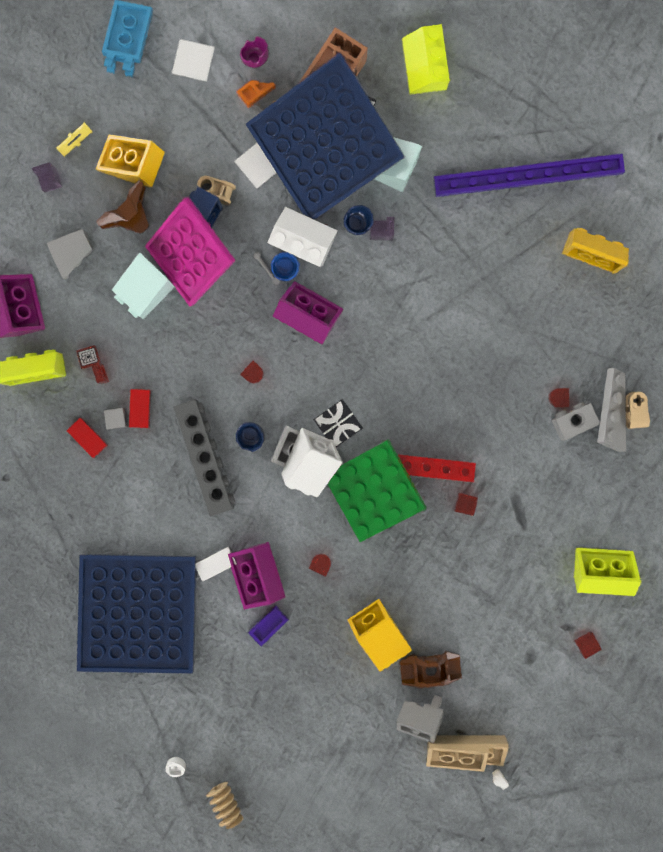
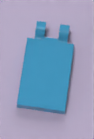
(126, 35)

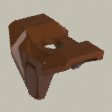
(129, 214)
(414, 673)

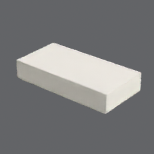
(214, 564)

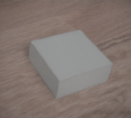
(115, 418)

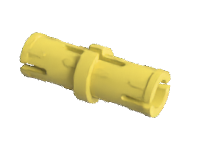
(64, 149)

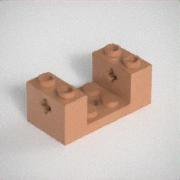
(339, 42)

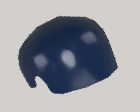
(358, 220)
(250, 436)

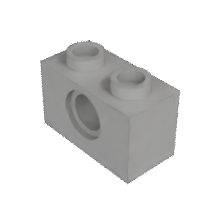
(586, 420)

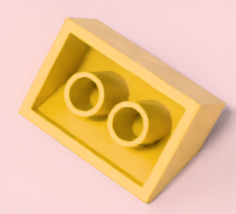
(596, 250)

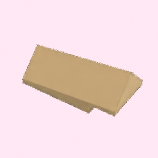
(467, 751)

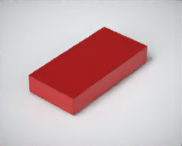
(139, 408)
(87, 437)

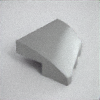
(70, 251)

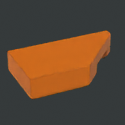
(254, 91)

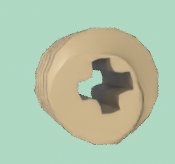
(225, 805)

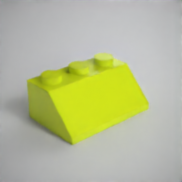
(426, 60)
(32, 368)
(606, 572)

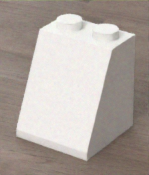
(311, 463)

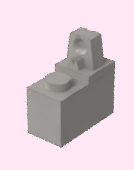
(421, 721)

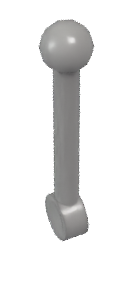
(275, 281)

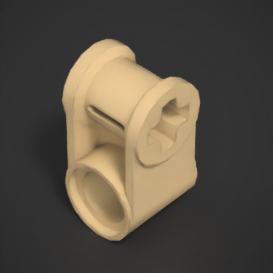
(219, 188)
(637, 413)

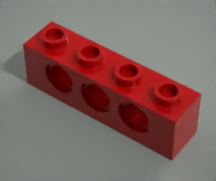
(438, 468)

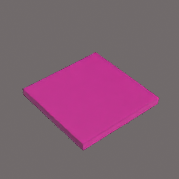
(189, 252)

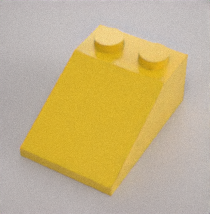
(131, 159)

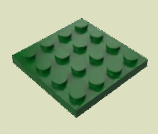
(375, 491)

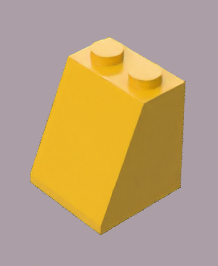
(379, 635)

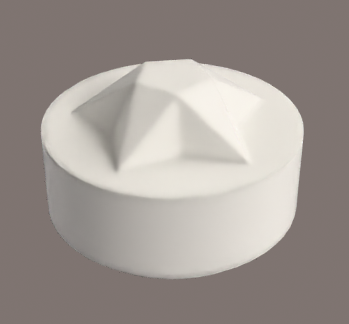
(175, 767)
(499, 779)

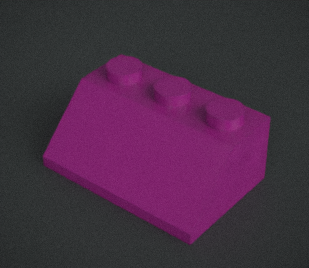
(19, 306)
(307, 312)
(256, 576)

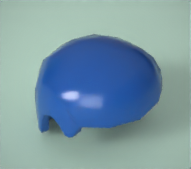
(285, 266)

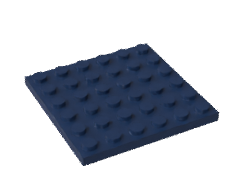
(325, 138)
(136, 613)

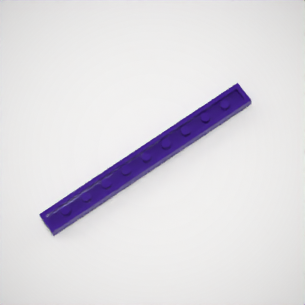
(529, 175)

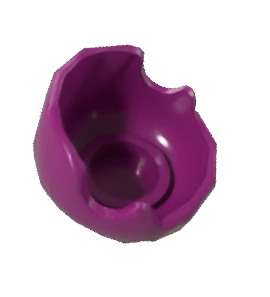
(255, 52)

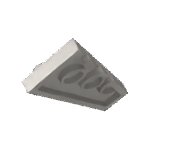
(613, 415)

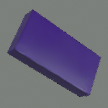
(268, 625)

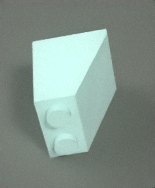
(399, 174)
(142, 287)

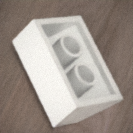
(302, 236)

